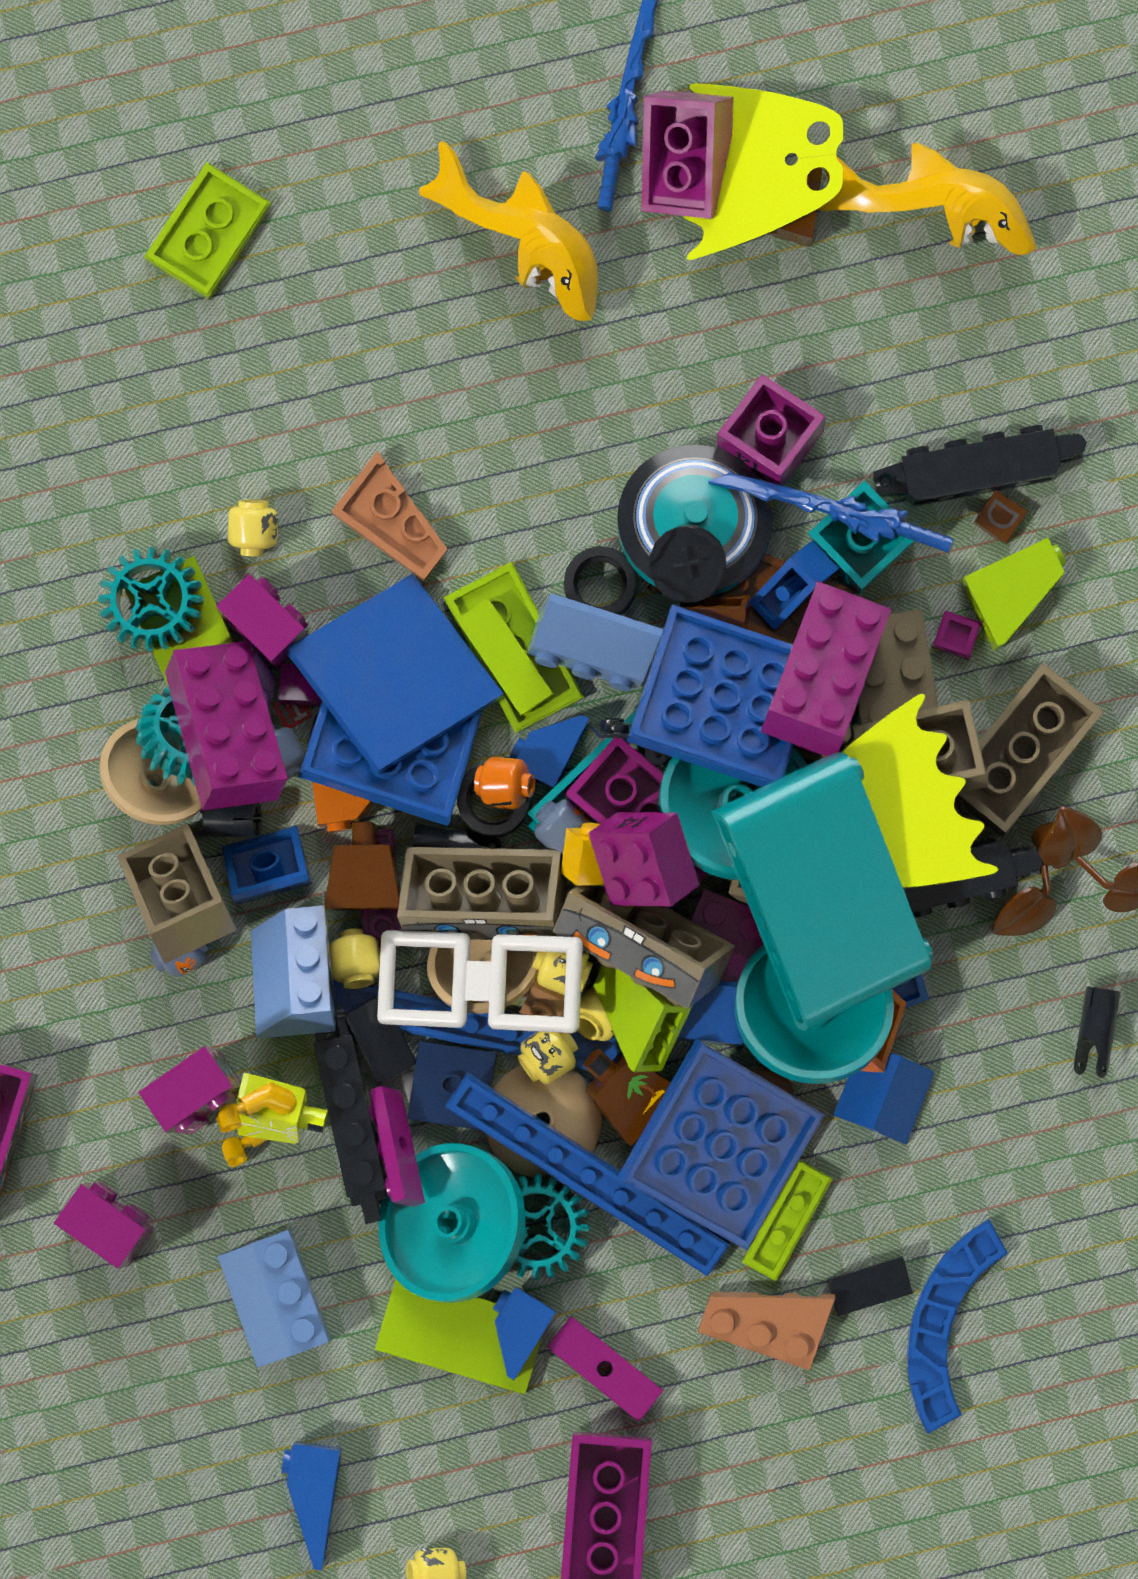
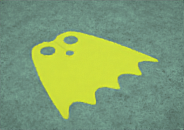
(757, 184)
(916, 801)

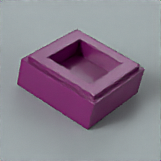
(956, 635)

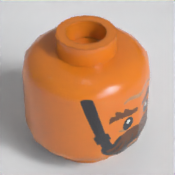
(504, 782)

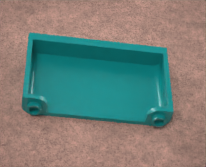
(823, 889)

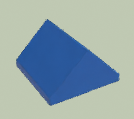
(266, 865)
(713, 1018)
(887, 1099)

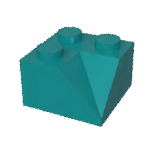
(857, 555)

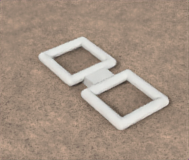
(480, 981)

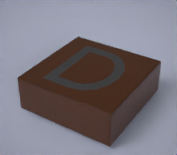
(1000, 517)

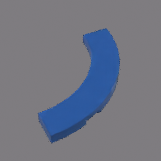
(934, 1318)

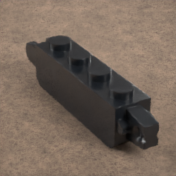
(978, 467)
(1010, 864)
(351, 1119)

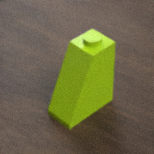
(1012, 588)
(640, 1019)

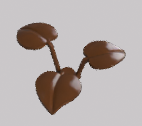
(1058, 845)

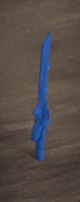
(623, 108)
(855, 515)

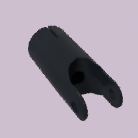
(231, 822)
(447, 837)
(1097, 1028)

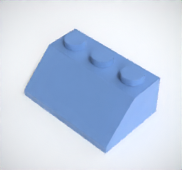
(593, 642)
(292, 974)
(274, 1298)

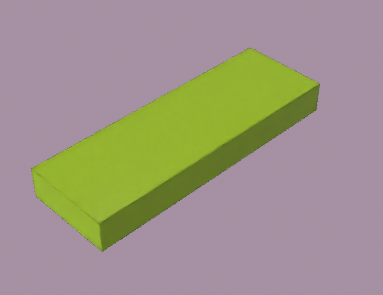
(504, 657)
(787, 1220)

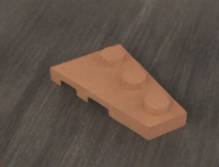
(388, 519)
(769, 1324)

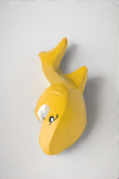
(937, 182)
(546, 239)

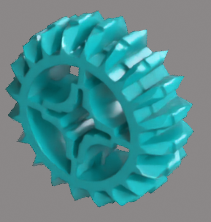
(142, 614)
(163, 738)
(560, 1244)

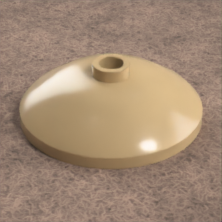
(126, 784)
(519, 973)
(565, 1102)

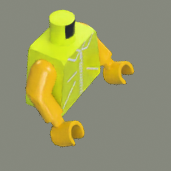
(266, 1112)

